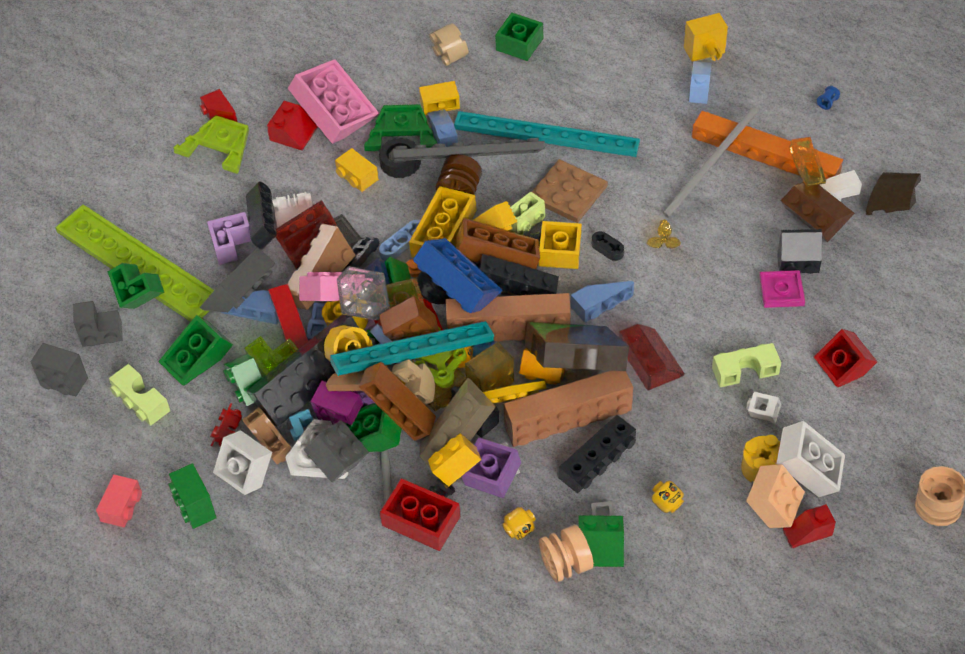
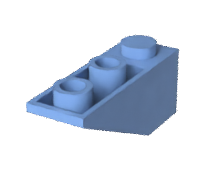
(596, 299)

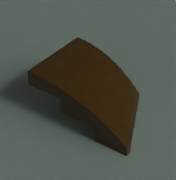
(893, 192)

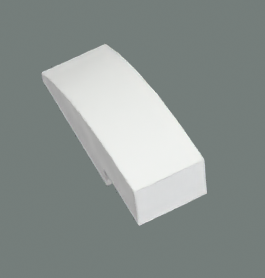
(843, 185)

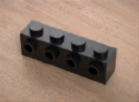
(517, 278)
(597, 454)

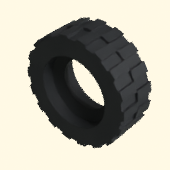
(394, 169)

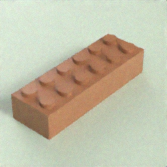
(509, 314)
(568, 407)

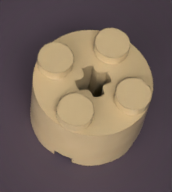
(449, 44)

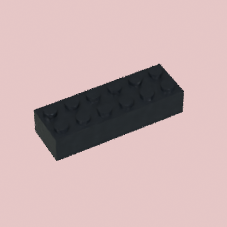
(296, 378)

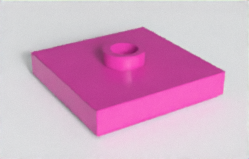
(782, 289)

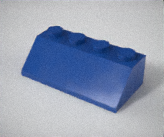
(456, 275)

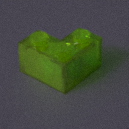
(266, 357)

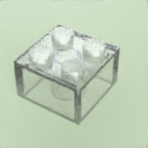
(362, 293)

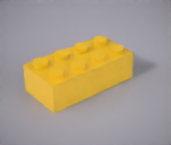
(443, 217)

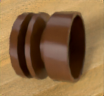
(460, 174)

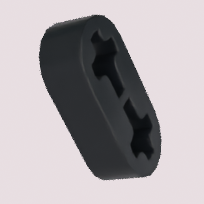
(607, 246)

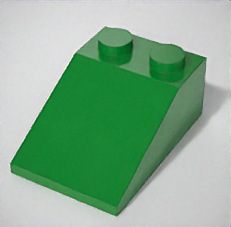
(195, 350)
(375, 429)

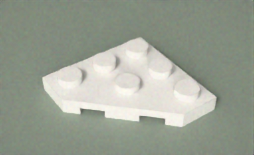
(297, 459)

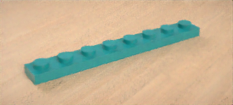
(412, 348)

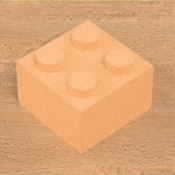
(775, 496)

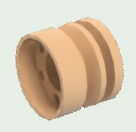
(940, 496)
(562, 554)

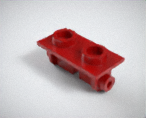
(228, 418)

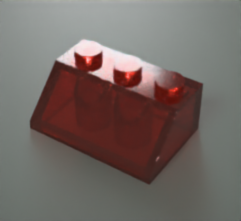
(650, 356)

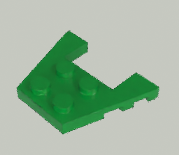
(400, 121)

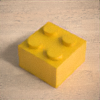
(560, 244)

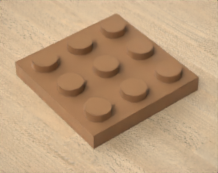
(569, 190)

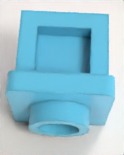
(299, 421)

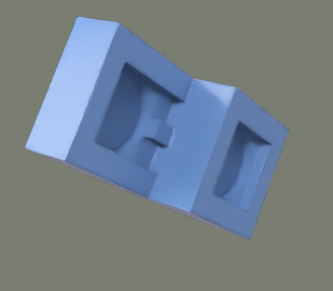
(316, 323)

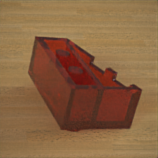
(299, 232)

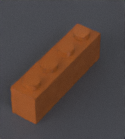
(397, 401)

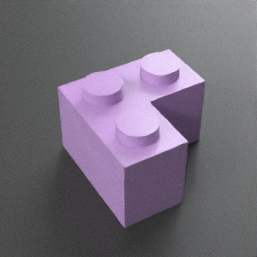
(227, 233)

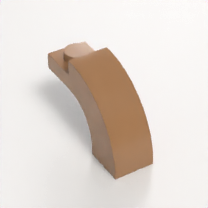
(267, 435)

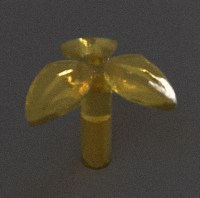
(664, 231)

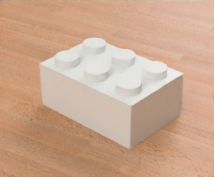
(811, 459)

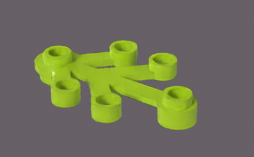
(444, 375)

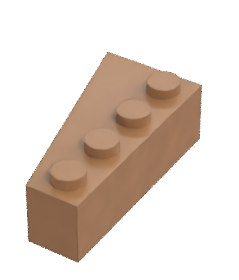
(328, 254)

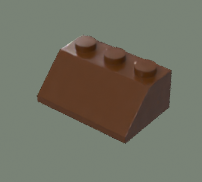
(817, 209)

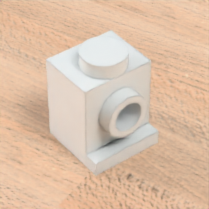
(762, 400)

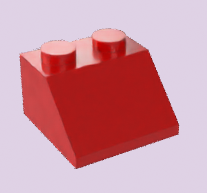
(291, 126)
(845, 358)

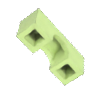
(761, 358)
(147, 406)

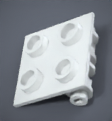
(288, 208)

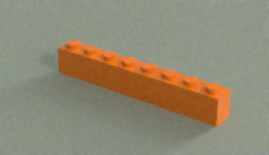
(757, 144)

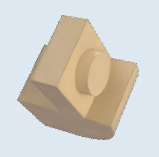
(417, 379)

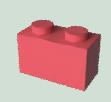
(119, 501)

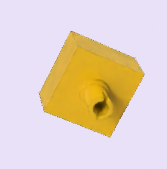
(705, 37)

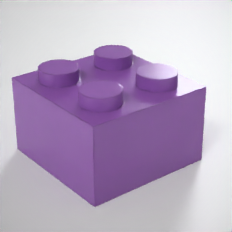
(495, 470)

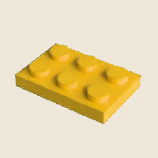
(515, 391)

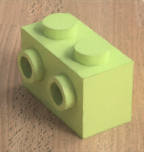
(528, 213)

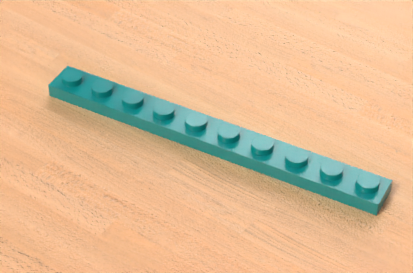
(548, 133)

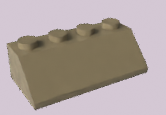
(462, 415)

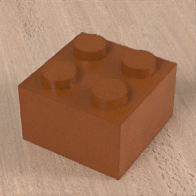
(408, 320)

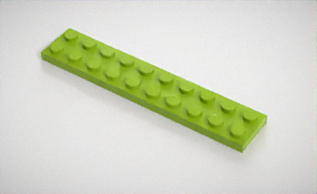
(114, 246)

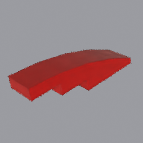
(288, 315)

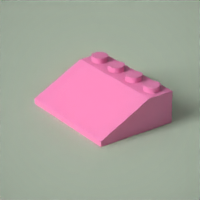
(332, 100)

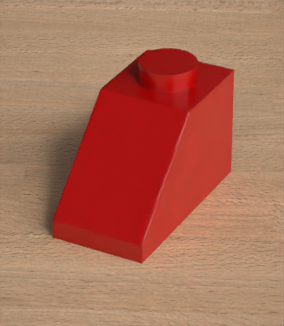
(217, 105)
(810, 526)

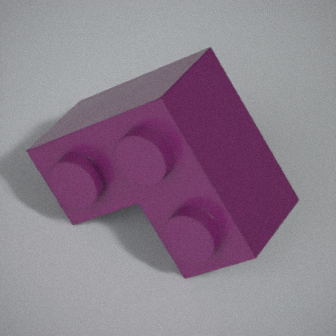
(336, 405)

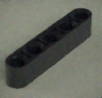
(261, 215)

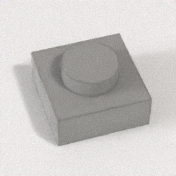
(602, 508)

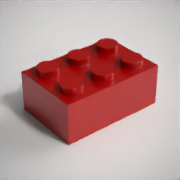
(420, 514)

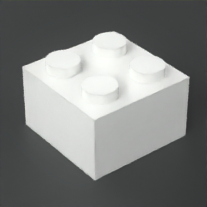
(242, 462)

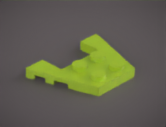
(219, 135)

